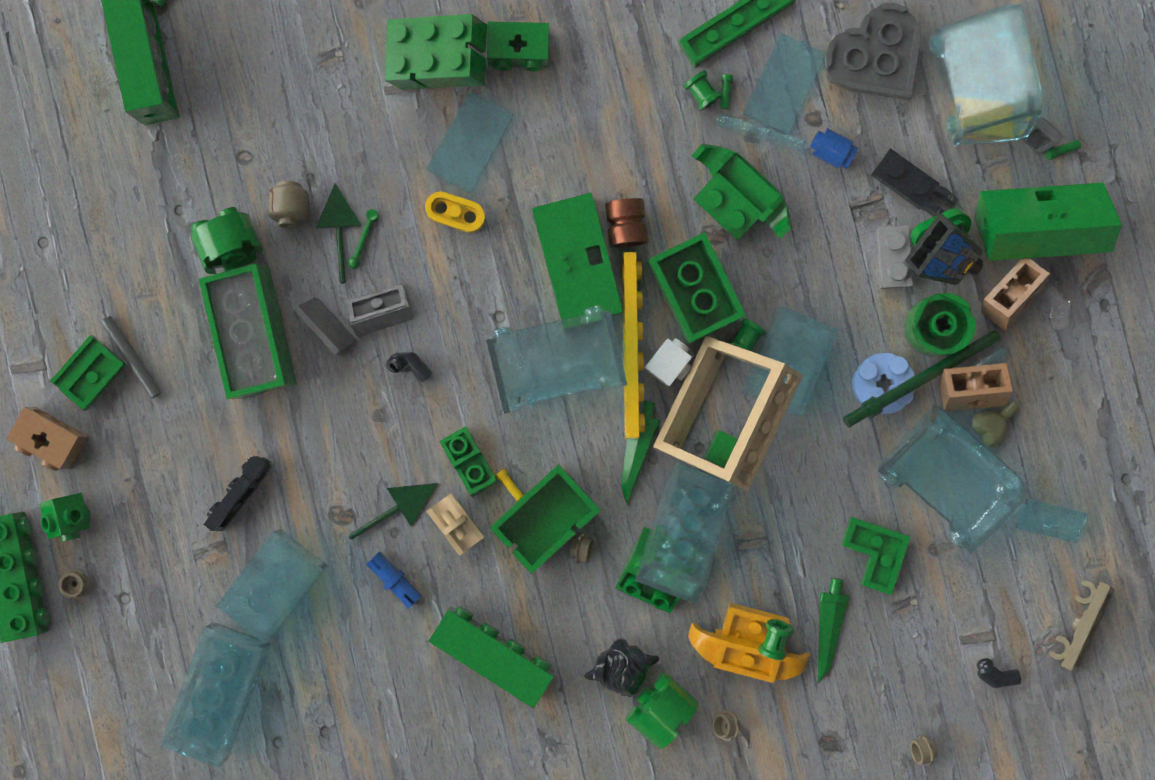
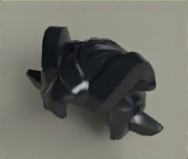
(622, 668)

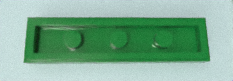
(729, 27)

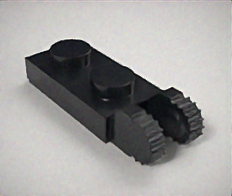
(911, 183)
(238, 493)

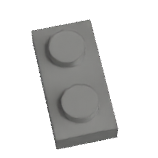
(892, 250)

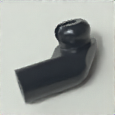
(408, 362)
(995, 677)

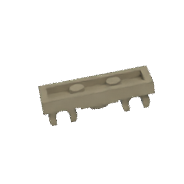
(1084, 625)

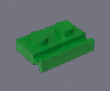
(88, 373)

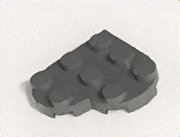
(878, 55)

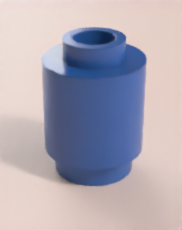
(833, 148)

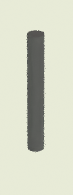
(130, 357)

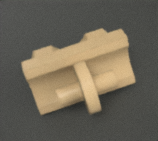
(455, 524)

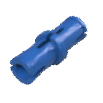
(393, 580)

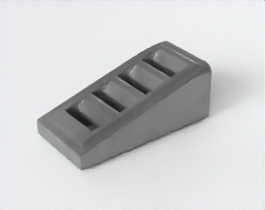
(1043, 136)

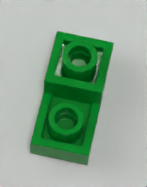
(468, 461)

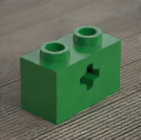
(503, 39)

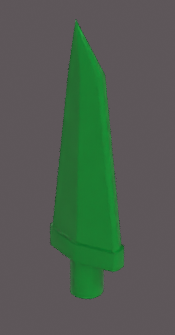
(637, 450)
(832, 612)

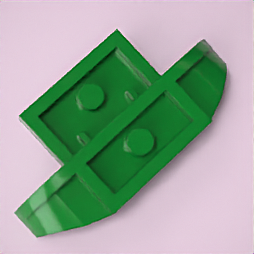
(739, 193)

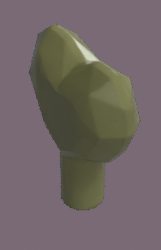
(994, 424)

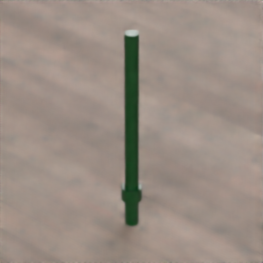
(874, 406)

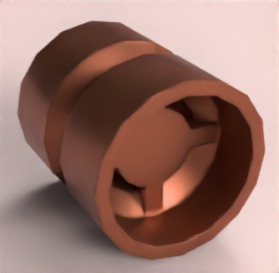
(626, 222)

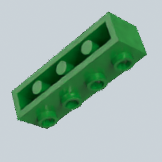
(20, 587)
(492, 656)

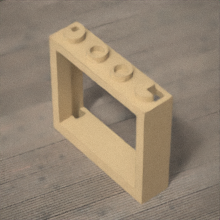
(761, 423)

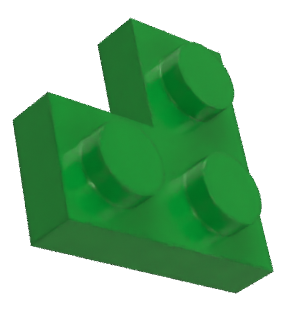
(885, 553)

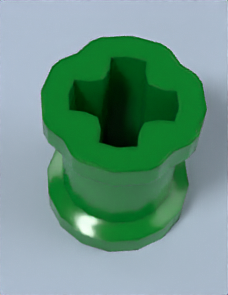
(702, 90)
(747, 335)
(776, 639)

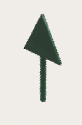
(338, 215)
(408, 500)

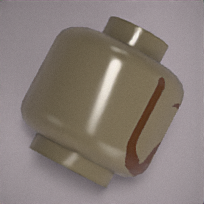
(288, 204)

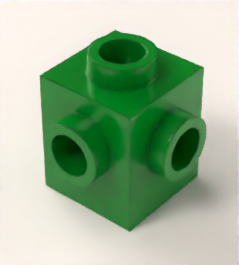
(65, 517)

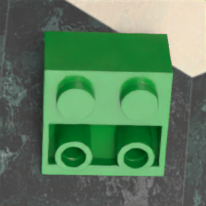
(628, 585)

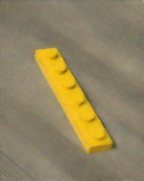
(632, 332)

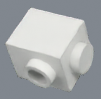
(669, 362)

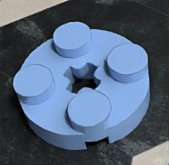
(869, 373)

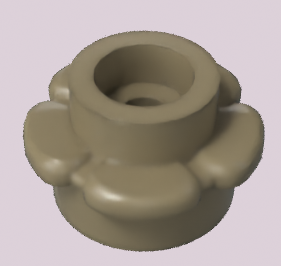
(582, 549)
(66, 587)
(726, 725)
(923, 750)

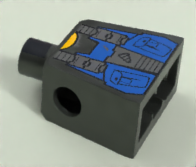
(945, 253)

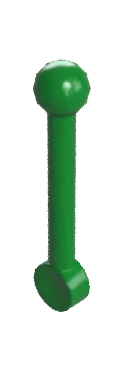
(372, 216)

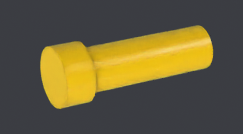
(509, 484)

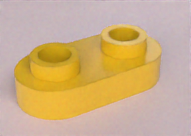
(456, 211)

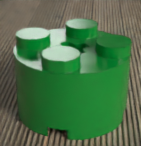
(226, 241)
(956, 320)
(662, 711)

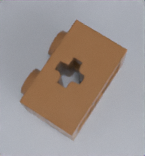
(1015, 293)
(975, 387)
(64, 440)

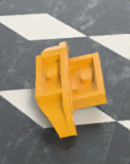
(738, 644)

